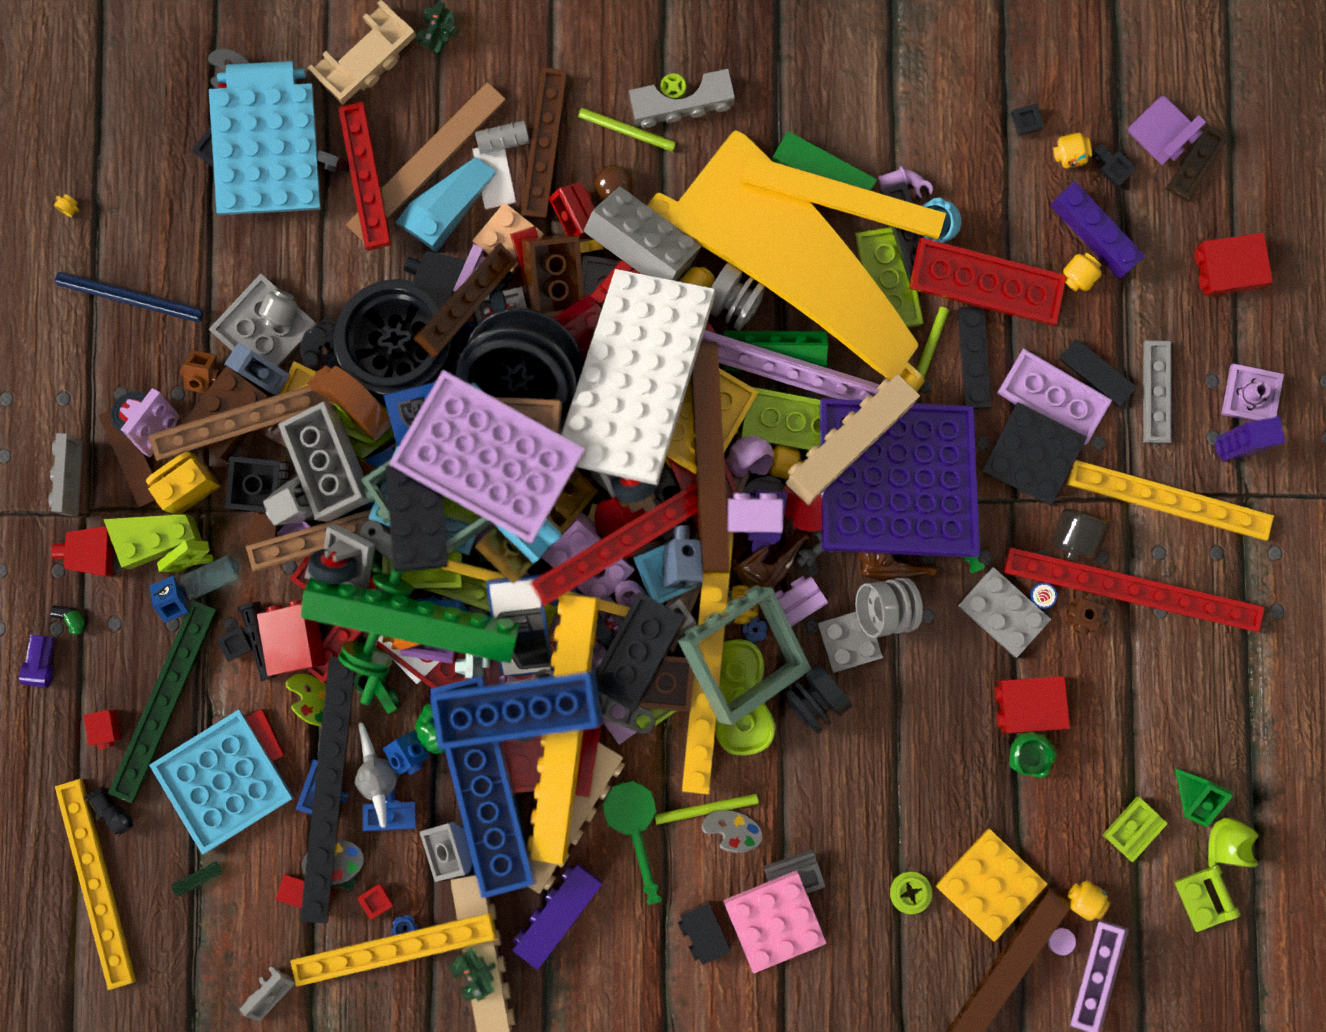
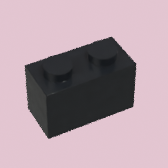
(704, 932)

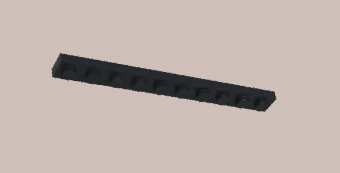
(328, 793)

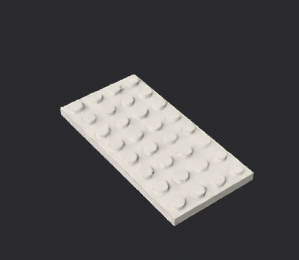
(637, 374)

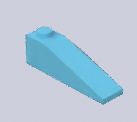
(443, 206)

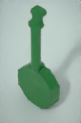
(630, 810)

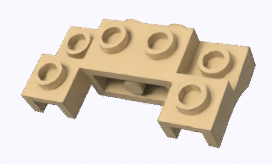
(368, 58)

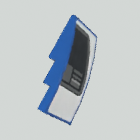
(522, 606)

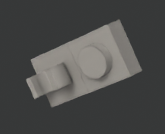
(268, 995)

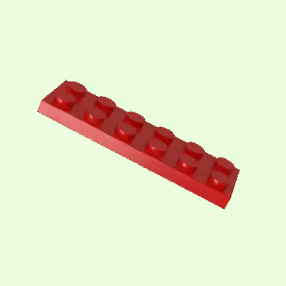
(987, 282)

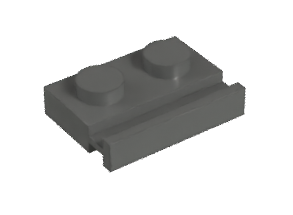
(806, 866)

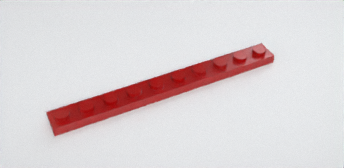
(1133, 590)

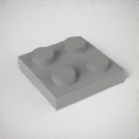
(847, 643)

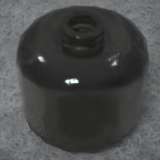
(1079, 534)

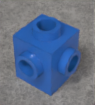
(406, 754)

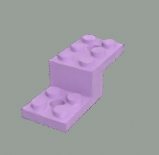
(574, 540)

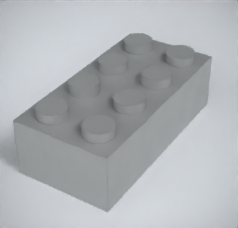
(641, 236)
(325, 461)

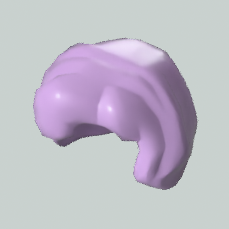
(750, 454)

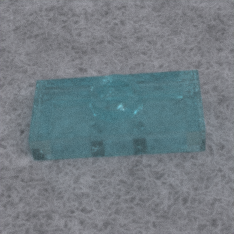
(209, 578)

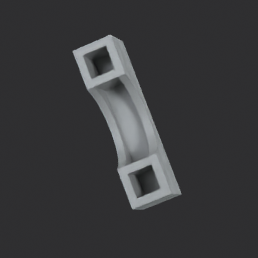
(652, 107)

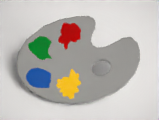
(739, 834)

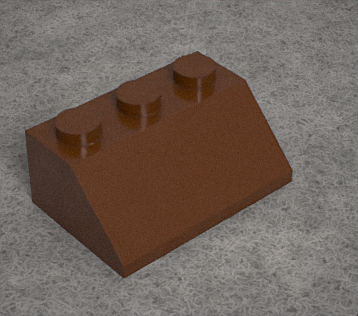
(552, 273)

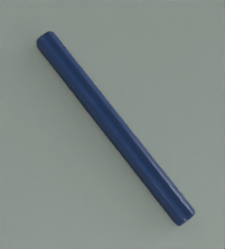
(129, 297)

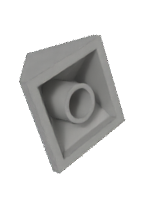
(447, 851)

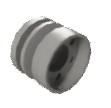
(735, 296)
(888, 607)

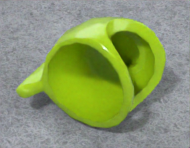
(1231, 843)

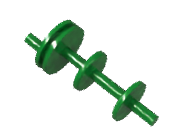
(366, 657)

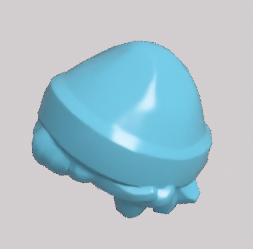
(951, 222)

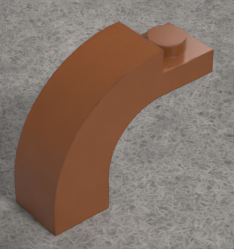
(353, 399)

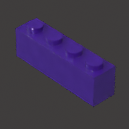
(1097, 230)
(1250, 439)
(557, 916)

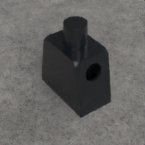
(436, 273)

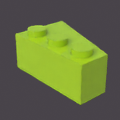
(149, 538)

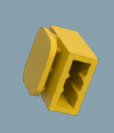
(182, 483)

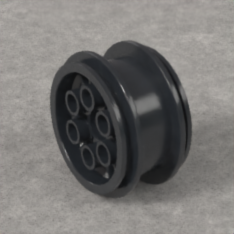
(392, 303)
(535, 339)

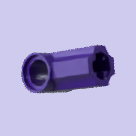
(37, 668)

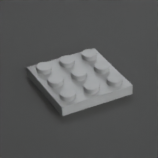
(245, 325)

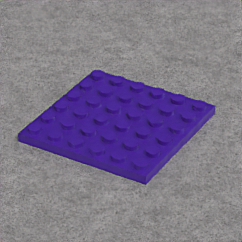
(907, 489)

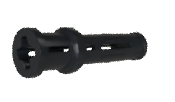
(249, 615)

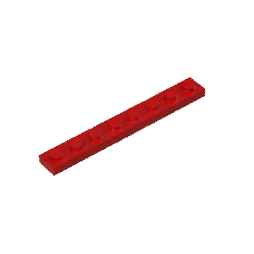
(616, 546)

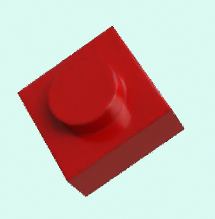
(375, 901)

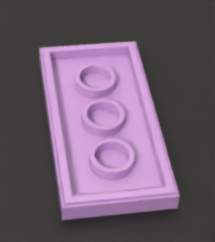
(1054, 394)

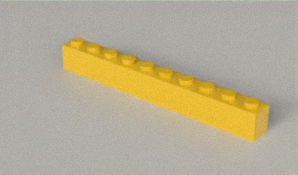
(701, 716)
(563, 749)

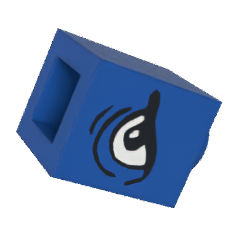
(168, 599)

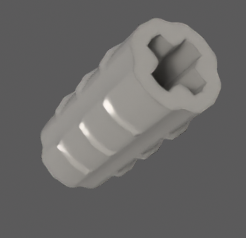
(502, 137)

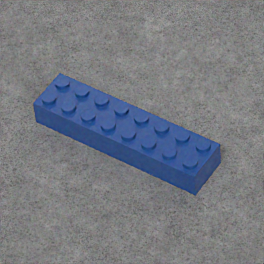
(489, 811)

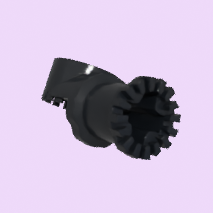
(115, 817)

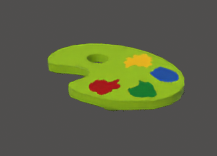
(312, 703)

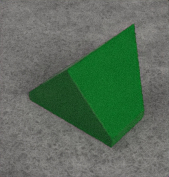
(1201, 798)

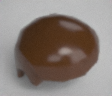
(610, 179)

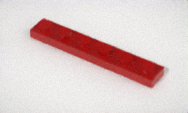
(365, 176)

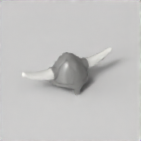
(375, 776)

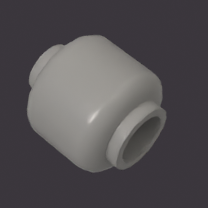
(278, 308)

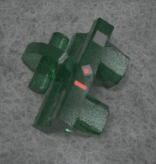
(439, 29)
(476, 973)

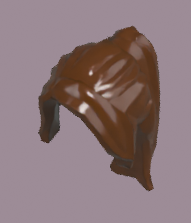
(885, 567)
(770, 572)

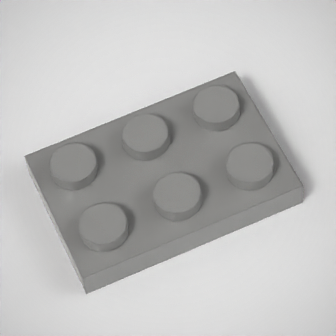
(66, 475)
(1004, 612)

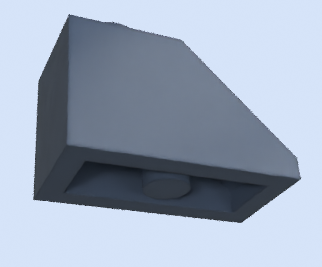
(257, 369)

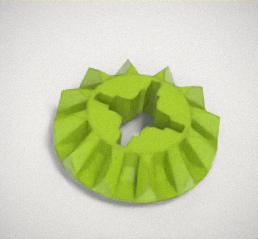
(922, 897)

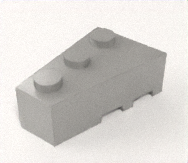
(289, 503)

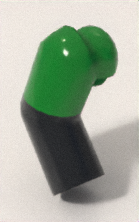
(71, 616)

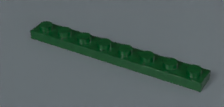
(162, 701)

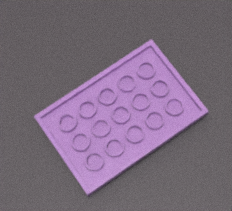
(487, 457)

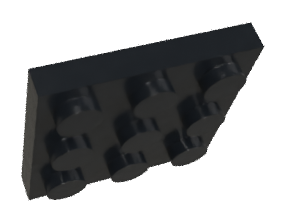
(1034, 453)

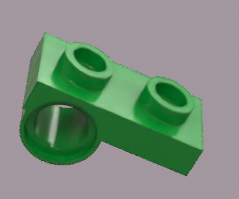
(387, 697)

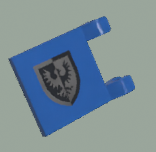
(404, 407)

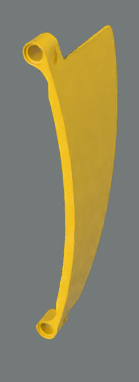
(792, 254)

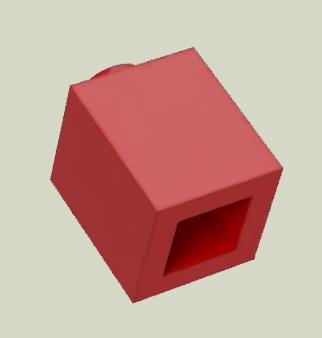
(102, 728)

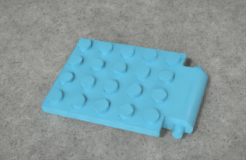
(264, 140)

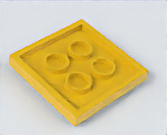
(991, 884)

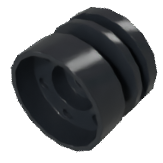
(817, 699)

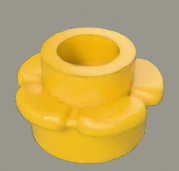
(66, 205)

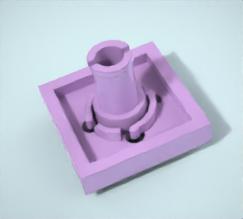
(1266, 385)

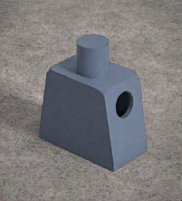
(682, 561)

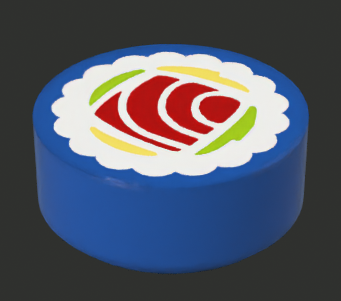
(1043, 595)

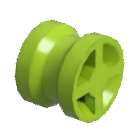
(673, 83)

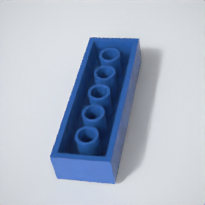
(516, 709)

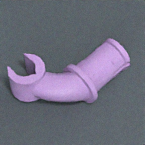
(905, 176)

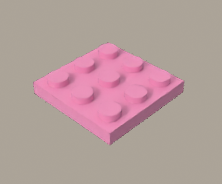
(774, 921)

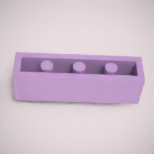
(1099, 977)

